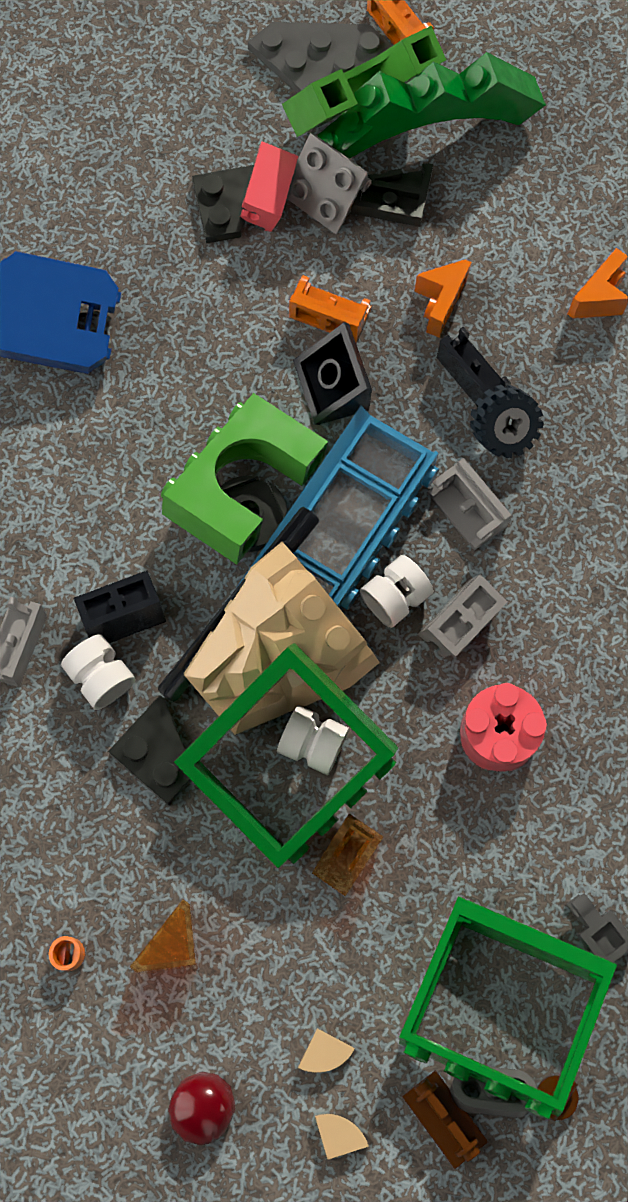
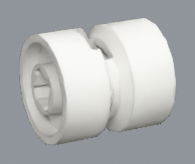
(387, 600)
(95, 668)
(312, 739)

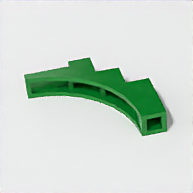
(436, 95)

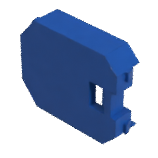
(43, 309)

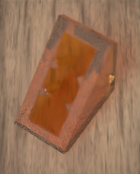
(347, 854)
(171, 946)

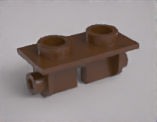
(444, 1121)

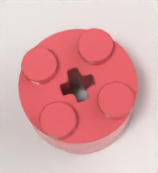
(501, 706)

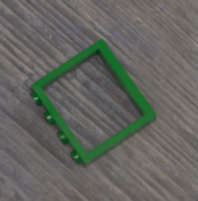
(325, 817)
(534, 944)

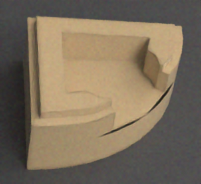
(325, 1053)
(339, 1135)

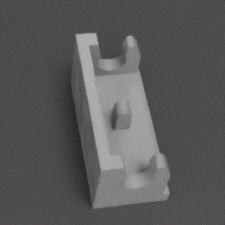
(469, 504)
(463, 616)
(18, 639)

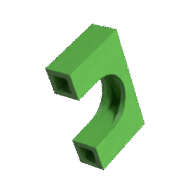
(334, 93)
(253, 432)

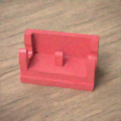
(268, 186)

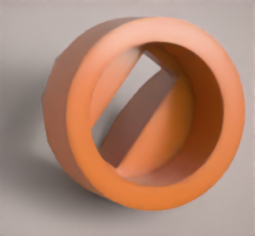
(60, 953)

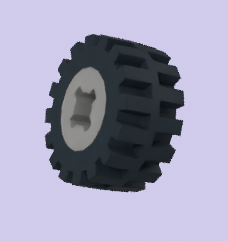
(493, 416)

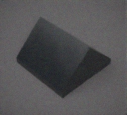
(334, 377)

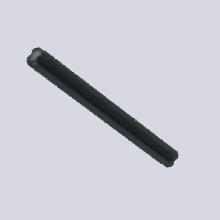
(292, 536)

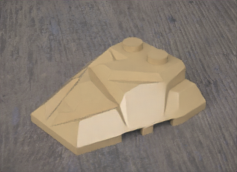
(270, 612)

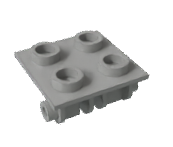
(326, 183)

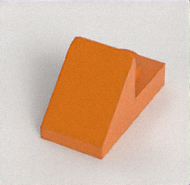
(443, 288)
(600, 293)

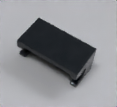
(468, 366)
(121, 608)

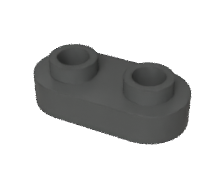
(487, 1103)

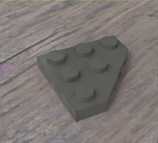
(311, 51)

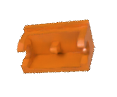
(395, 19)
(326, 309)

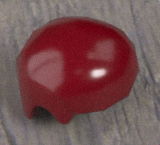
(201, 1108)

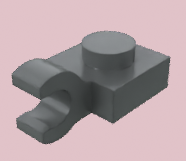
(603, 933)

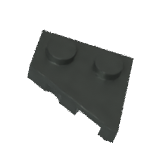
(395, 196)
(220, 202)
(150, 752)

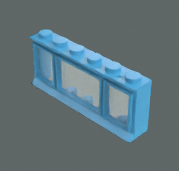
(359, 499)

